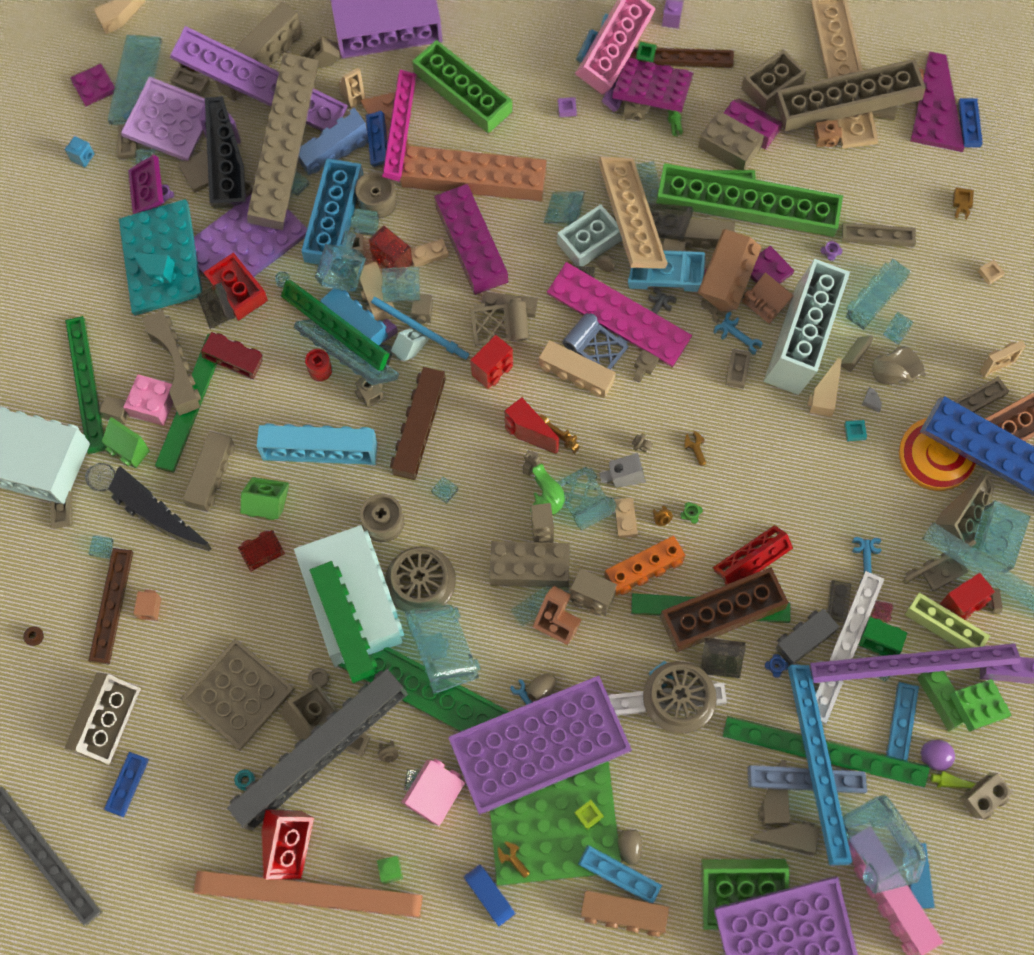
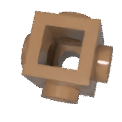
(827, 133)

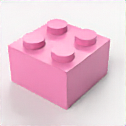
(149, 400)

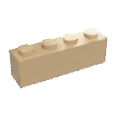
(577, 369)

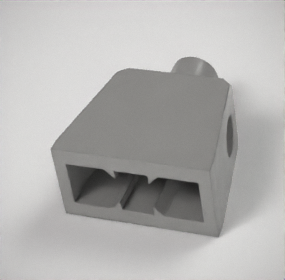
(624, 471)

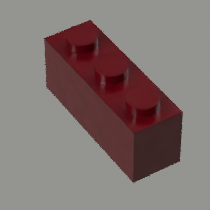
(232, 355)

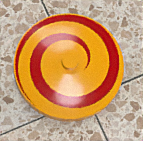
(930, 462)

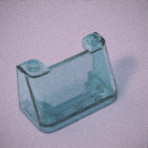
(442, 646)
(885, 845)

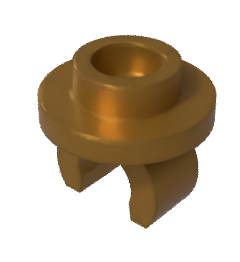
(663, 516)

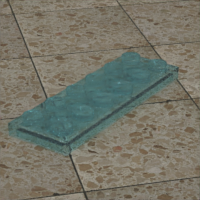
(136, 66)
(345, 356)

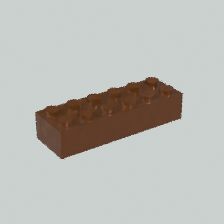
(723, 609)

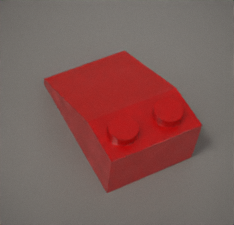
(241, 287)
(529, 426)
(285, 843)

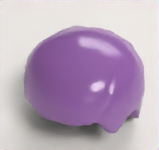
(938, 754)

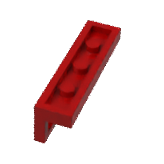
(756, 558)

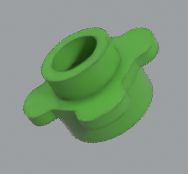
(697, 510)

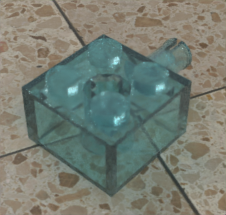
(341, 265)

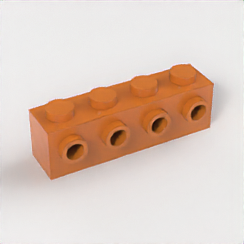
(646, 565)

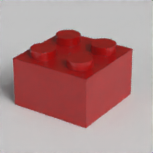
(492, 362)
(969, 597)

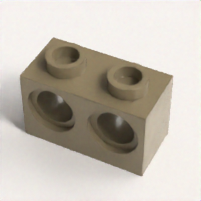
(984, 791)

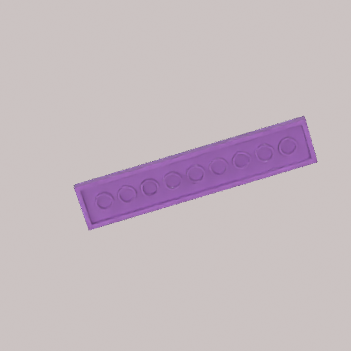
(247, 75)

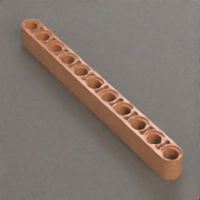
(308, 894)

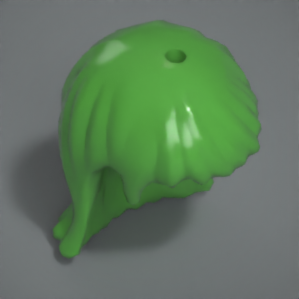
(551, 490)

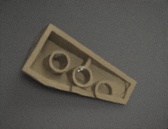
(965, 512)

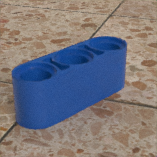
(489, 895)

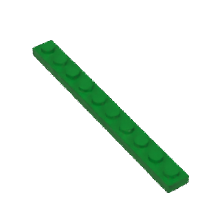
(839, 754)

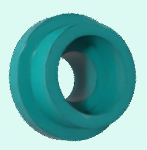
(240, 775)

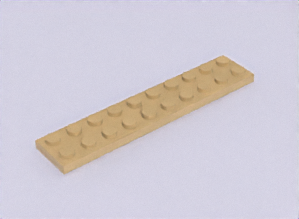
(842, 58)

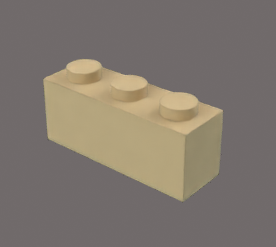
(371, 285)

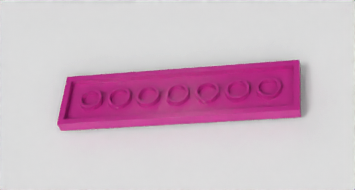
(619, 314)

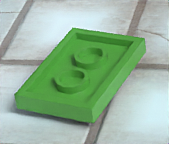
(980, 705)

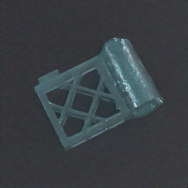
(595, 508)

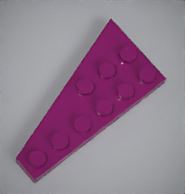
(937, 114)

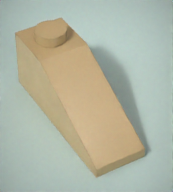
(116, 13)
(352, 88)
(824, 395)

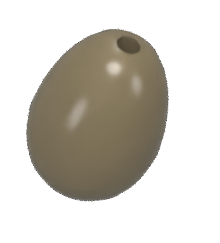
(541, 687)
(630, 846)

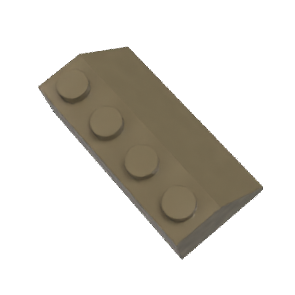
(102, 718)

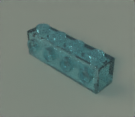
(878, 293)

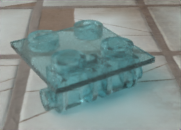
(564, 207)
(400, 284)

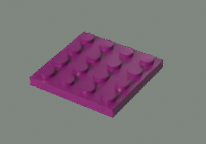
(653, 85)

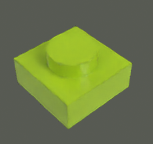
(589, 814)

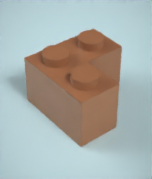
(554, 619)

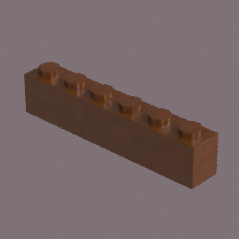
(418, 424)

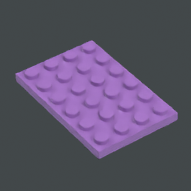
(251, 243)
(789, 922)

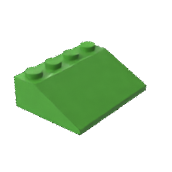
(737, 880)

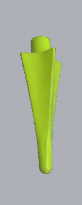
(949, 781)

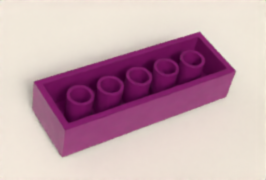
(471, 239)

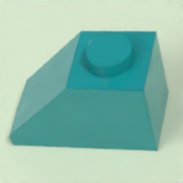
(156, 266)

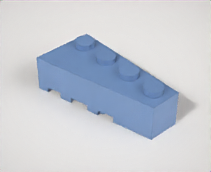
(334, 142)

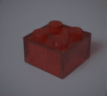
(390, 249)

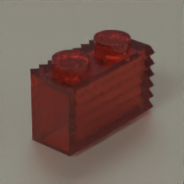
(261, 550)

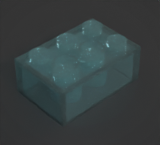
(1001, 533)

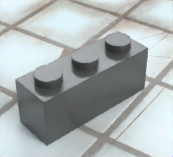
(806, 636)

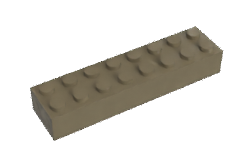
(850, 94)

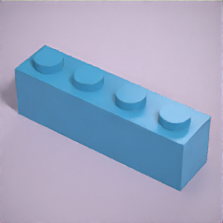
(352, 312)

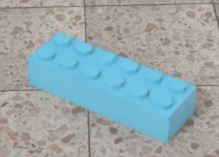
(317, 444)

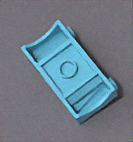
(683, 271)

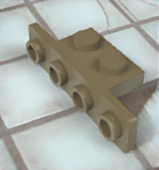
(939, 572)

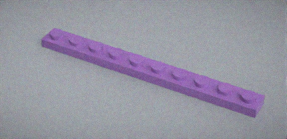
(915, 663)

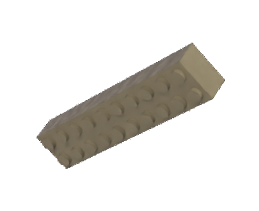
(282, 141)

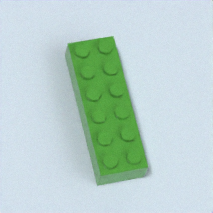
(462, 86)

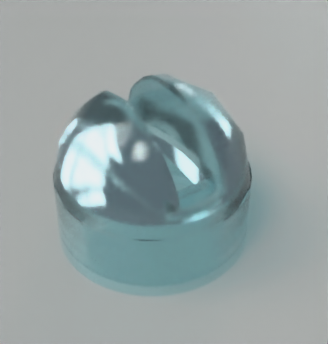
(285, 276)

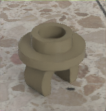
(641, 443)
(388, 753)

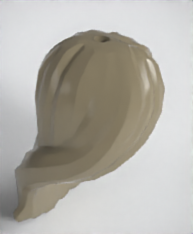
(898, 366)

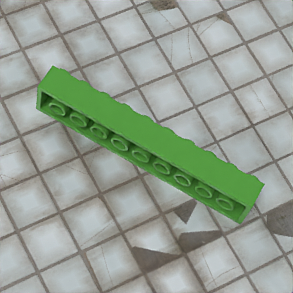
(750, 200)

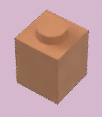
(147, 605)

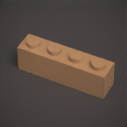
(624, 912)

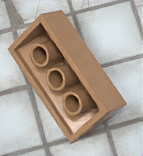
(729, 270)

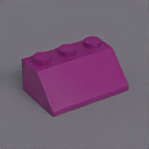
(755, 119)

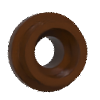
(38, 638)

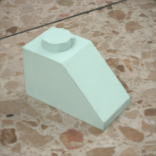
(408, 344)

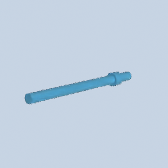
(451, 346)

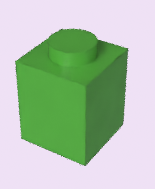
(390, 869)

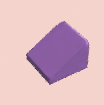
(391, 329)

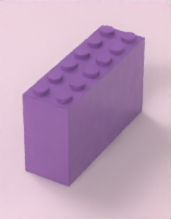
(384, 25)

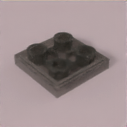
(723, 657)

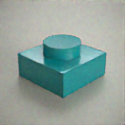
(855, 430)

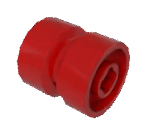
(318, 365)

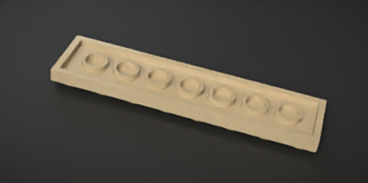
(632, 213)

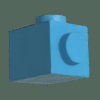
(79, 151)

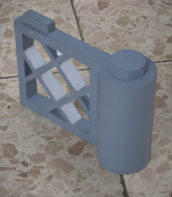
(585, 332)

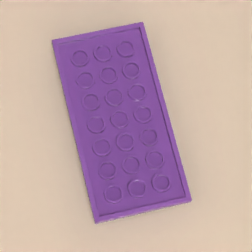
(539, 744)

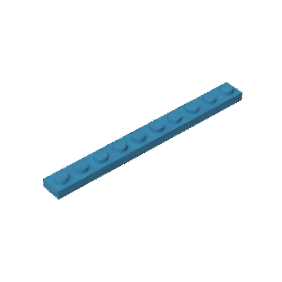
(819, 766)

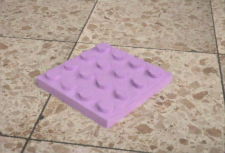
(166, 119)

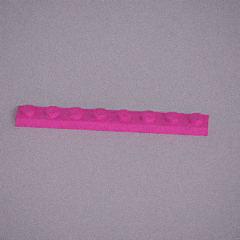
(399, 125)

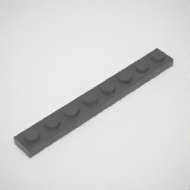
(47, 860)

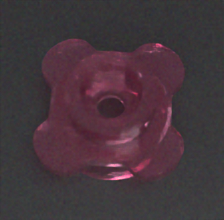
(887, 607)

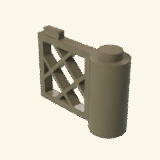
(515, 320)

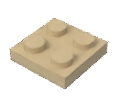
(1002, 358)

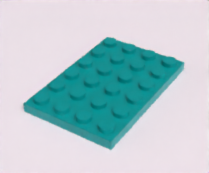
(164, 232)

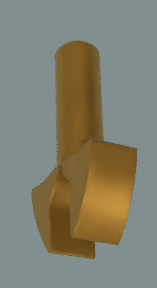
(696, 447)
(513, 859)

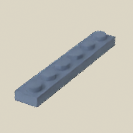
(800, 779)

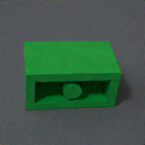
(882, 638)

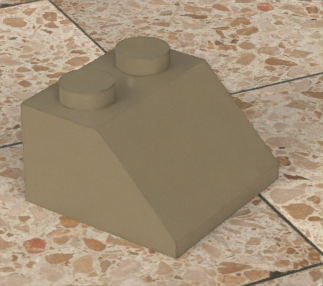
(307, 711)

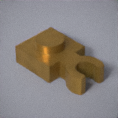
(963, 200)

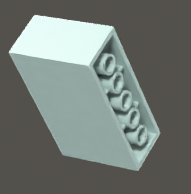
(806, 327)
(39, 455)
(366, 588)

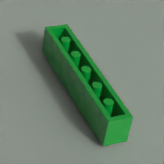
(343, 624)

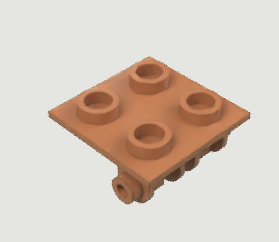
(767, 298)

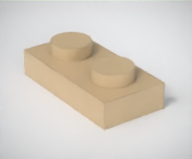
(429, 253)
(625, 518)

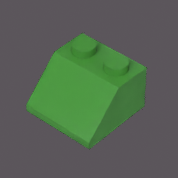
(124, 443)
(264, 498)

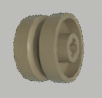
(376, 193)
(382, 517)

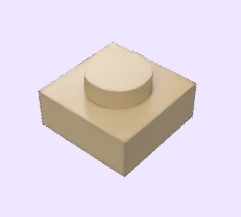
(991, 272)

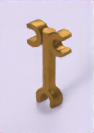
(570, 441)

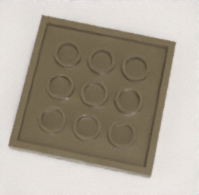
(237, 694)

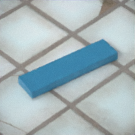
(902, 721)
(620, 874)

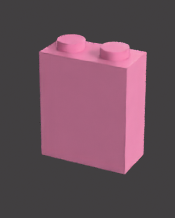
(433, 791)

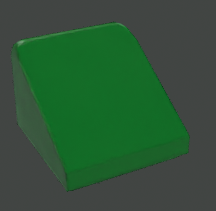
(646, 51)

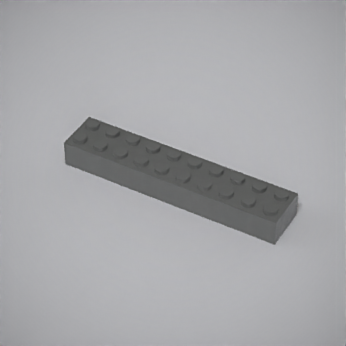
(317, 750)

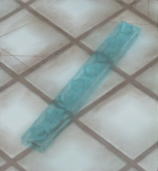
(981, 564)

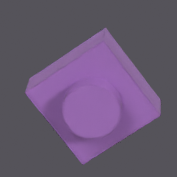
(567, 107)

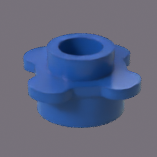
(770, 665)

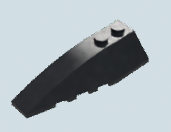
(224, 159)
(141, 502)

